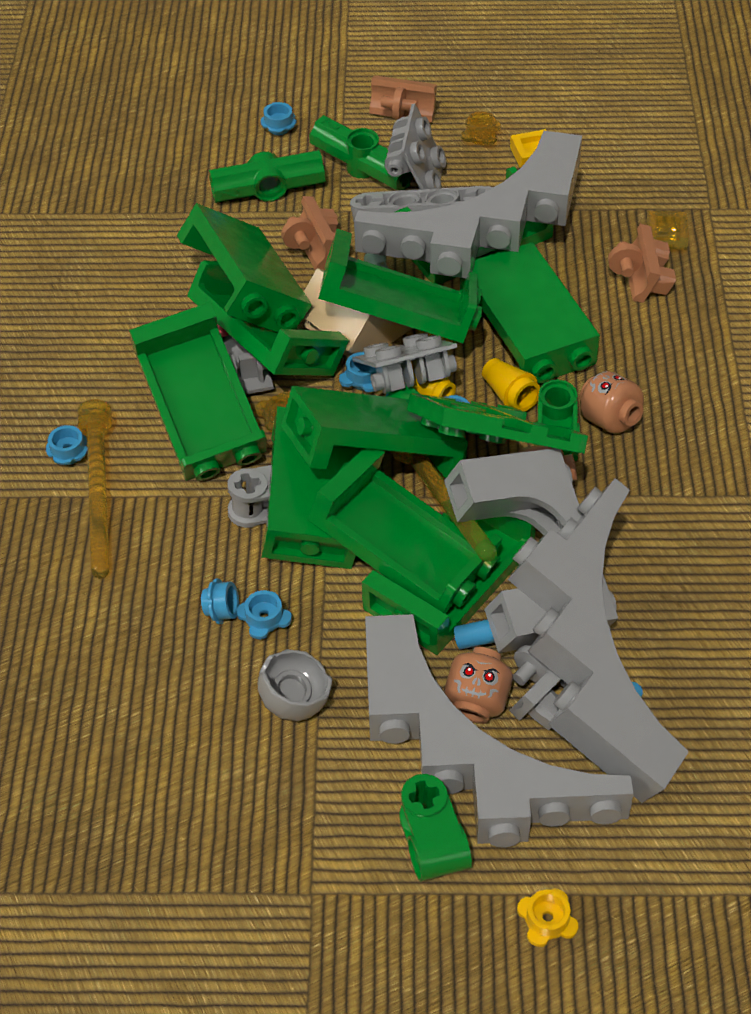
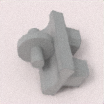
(540, 698)

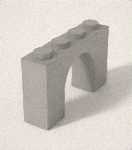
(530, 488)

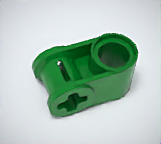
(558, 407)
(432, 829)

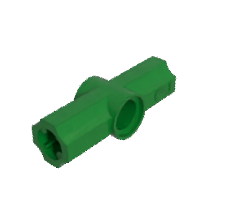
(358, 150)
(267, 176)

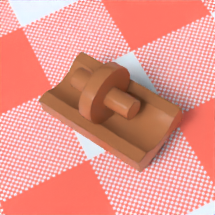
(394, 97)
(311, 231)
(643, 264)

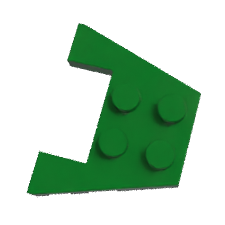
(491, 423)

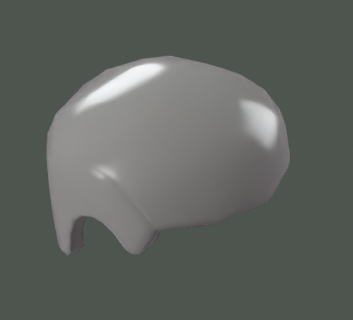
(293, 685)

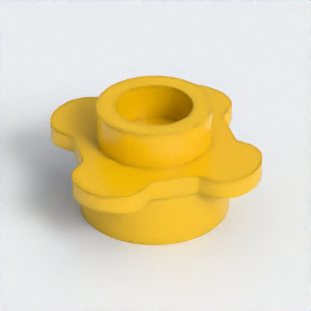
(547, 902)

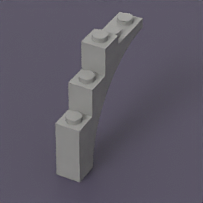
(494, 219)
(599, 704)
(506, 784)

